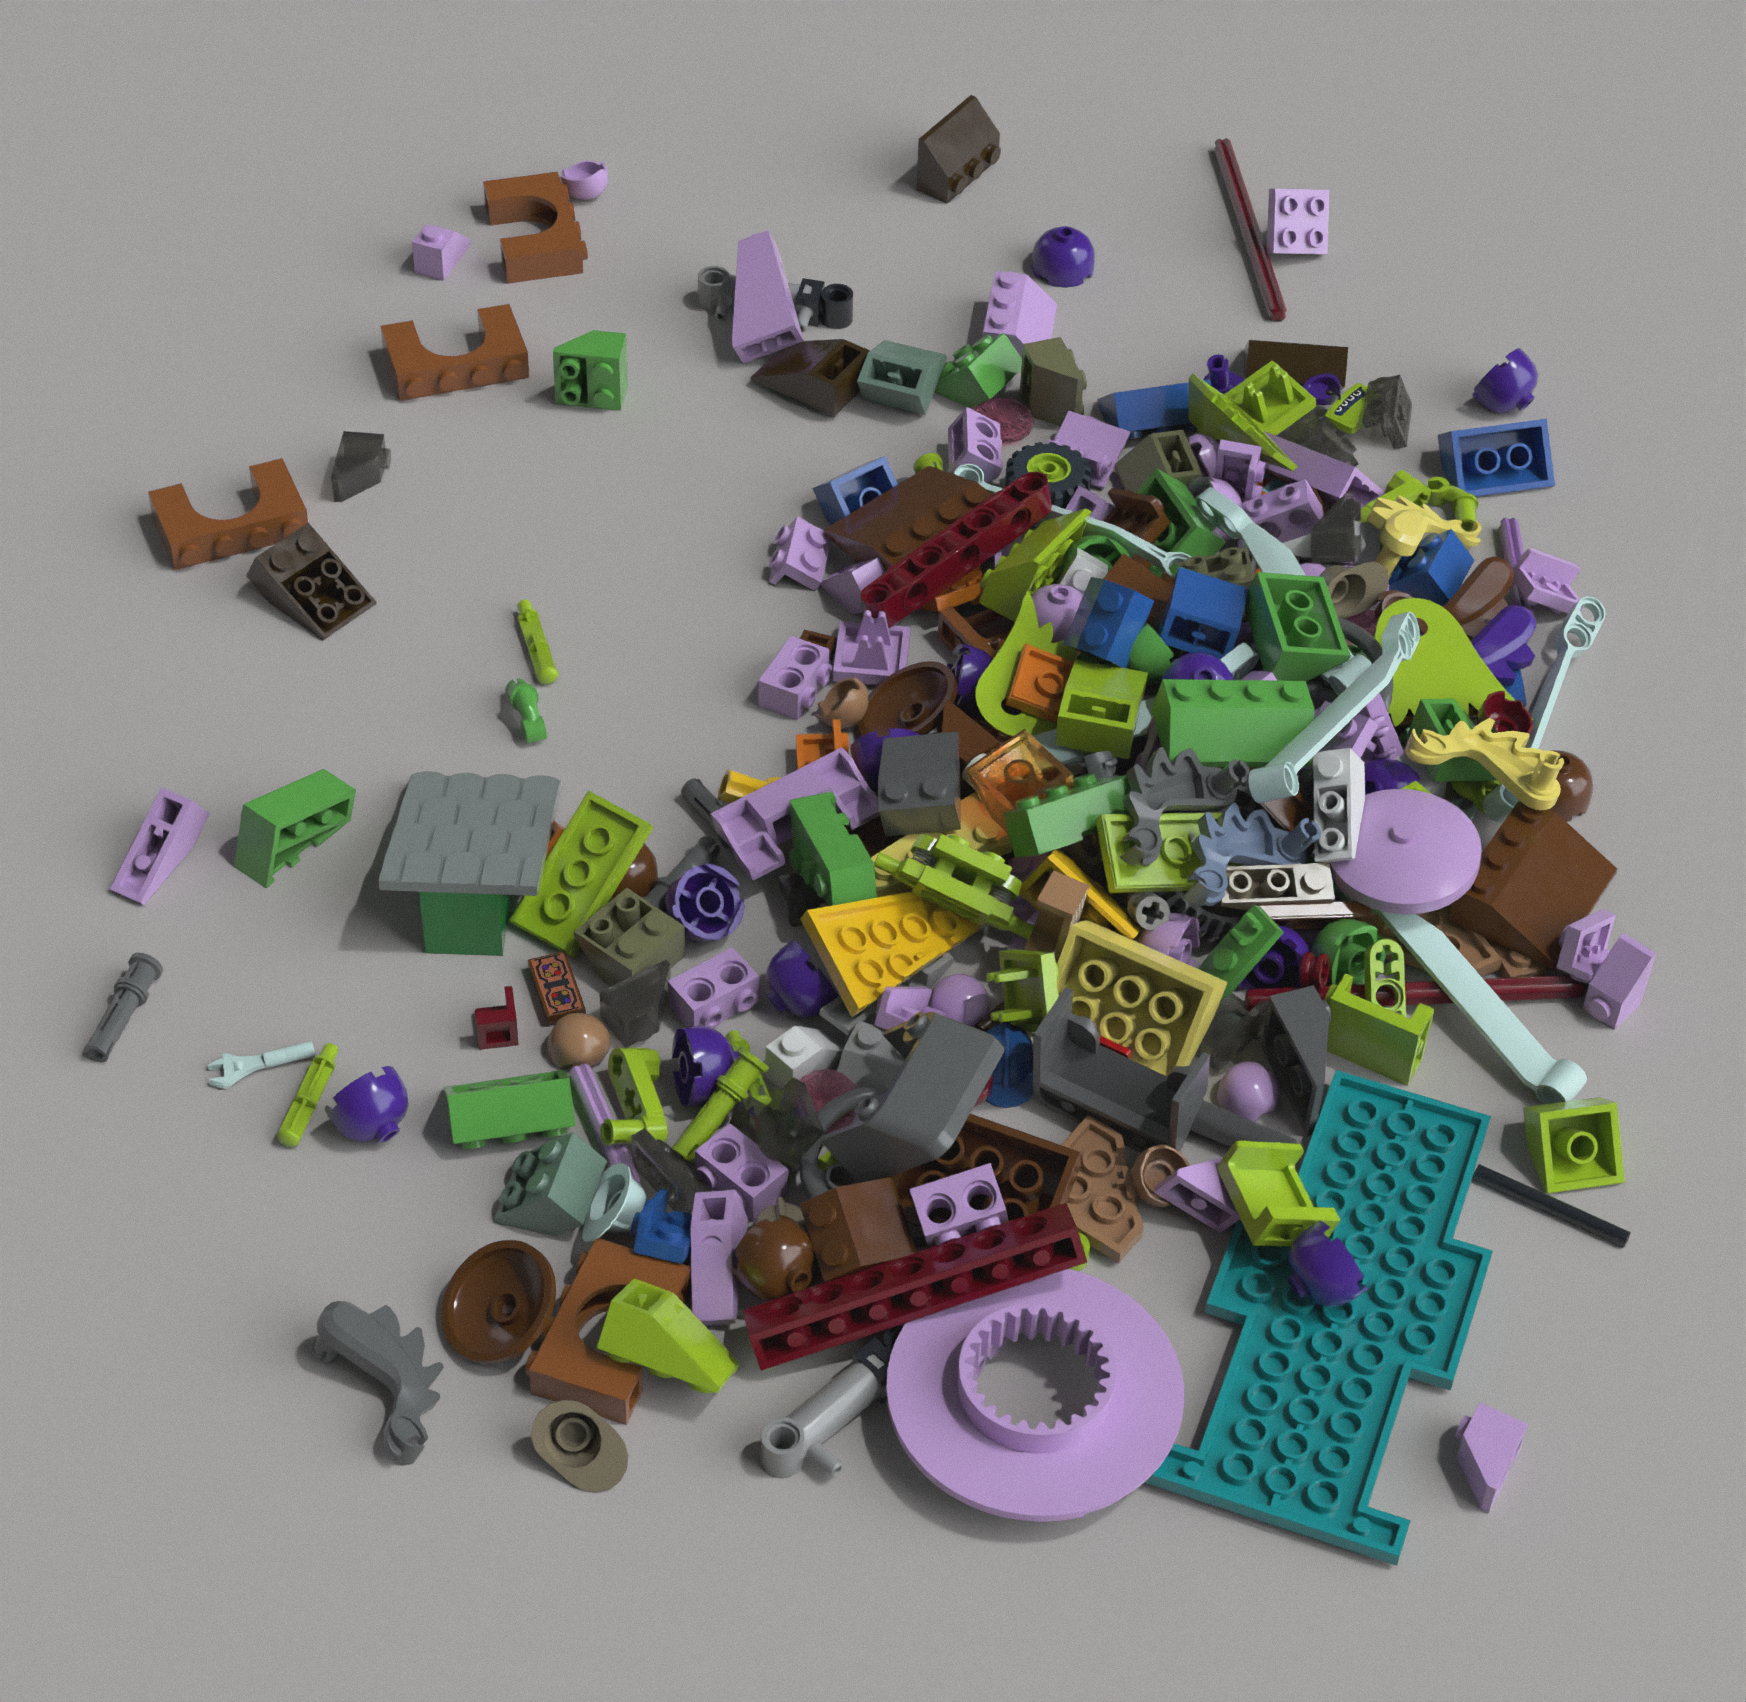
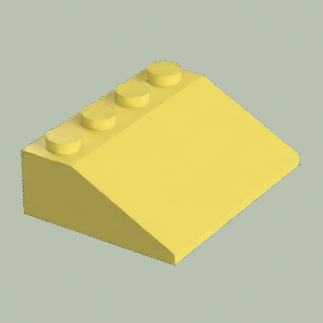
(1138, 995)

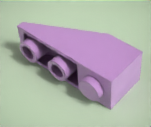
(716, 1231)

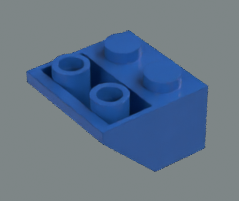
(1433, 569)
(1202, 613)

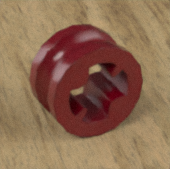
(1314, 970)

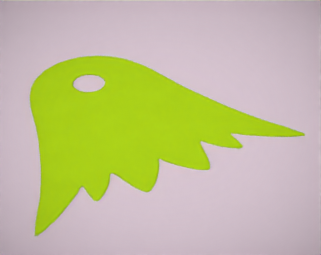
(1441, 665)
(998, 676)

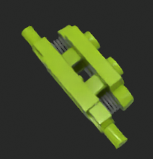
(960, 881)

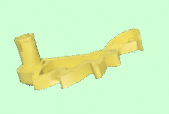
(1404, 525)
(1524, 771)

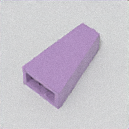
(763, 302)
(1324, 473)

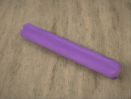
(1512, 552)

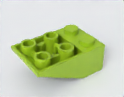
(1100, 708)
(664, 1335)

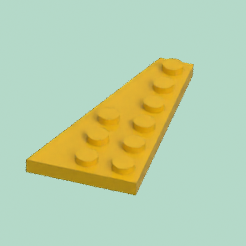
(882, 942)

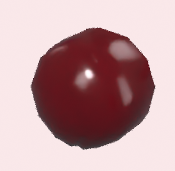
(1506, 714)

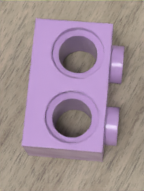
(977, 442)
(1286, 511)
(794, 678)
(714, 990)
(737, 1164)
(955, 1195)

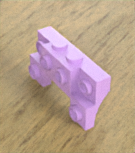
(763, 818)

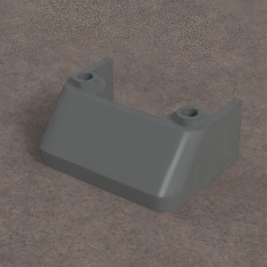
(1084, 1078)
(925, 1103)

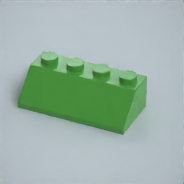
(1231, 718)

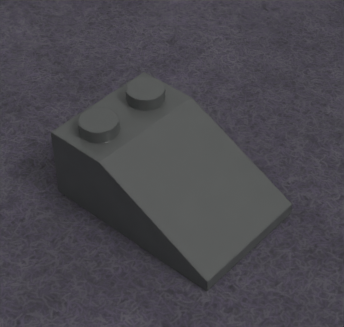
(920, 784)
(1297, 1049)

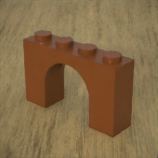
(540, 200)
(423, 373)
(199, 539)
(571, 1369)

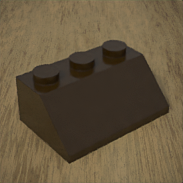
(956, 151)
(1297, 359)

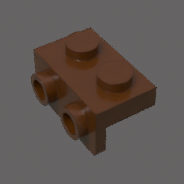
(1137, 514)

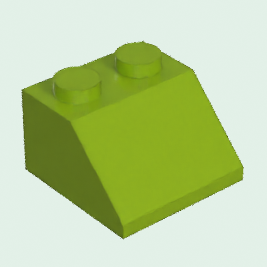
(1575, 1144)

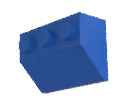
(1148, 409)
(1498, 458)

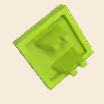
(1272, 398)
(1027, 986)

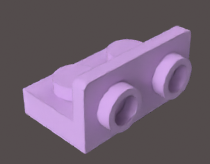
(901, 1003)

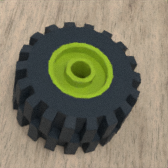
(1062, 466)

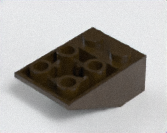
(815, 373)
(309, 583)

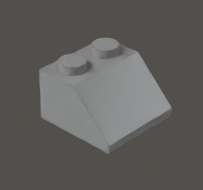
(869, 1057)

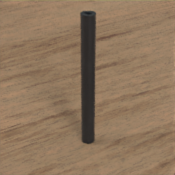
(1552, 1205)

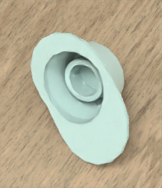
(614, 1203)

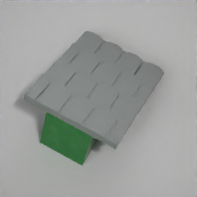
(467, 850)

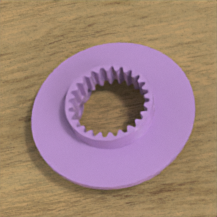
(1038, 1470)

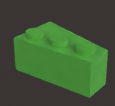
(1064, 813)
(288, 822)
(826, 853)

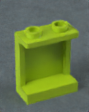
(1376, 1035)
(1270, 1193)

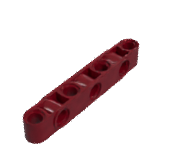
(958, 548)

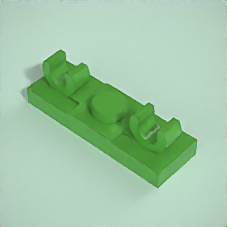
(1242, 948)

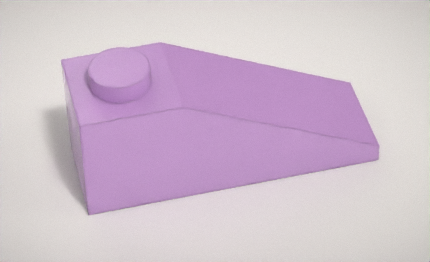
(160, 845)

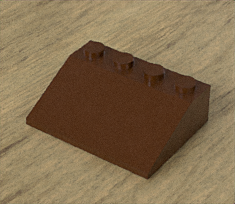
(906, 516)
(1533, 884)
(1028, 1170)

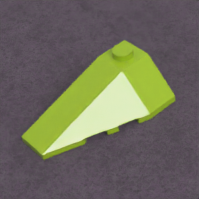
(1223, 419)

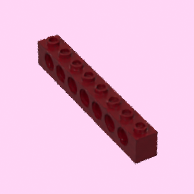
(914, 1286)

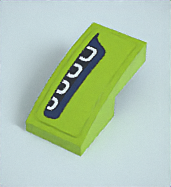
(1348, 412)

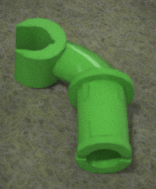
(525, 699)

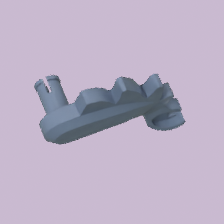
(1246, 843)

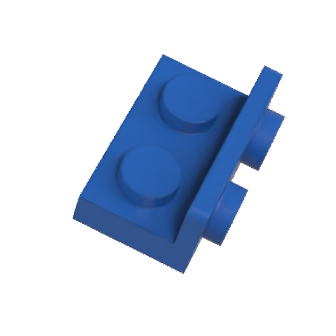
(660, 1232)

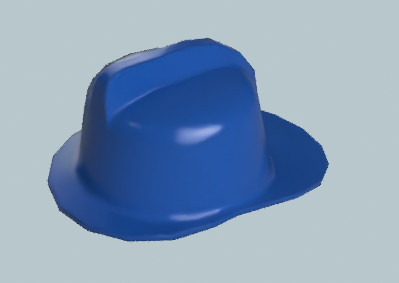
(1015, 1069)

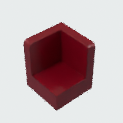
(497, 1024)

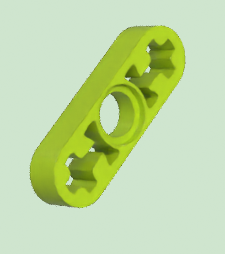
(1375, 967)

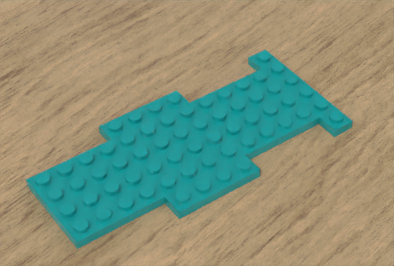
(1323, 1385)

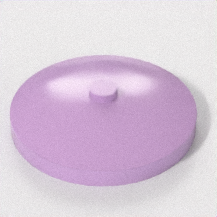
(1410, 853)

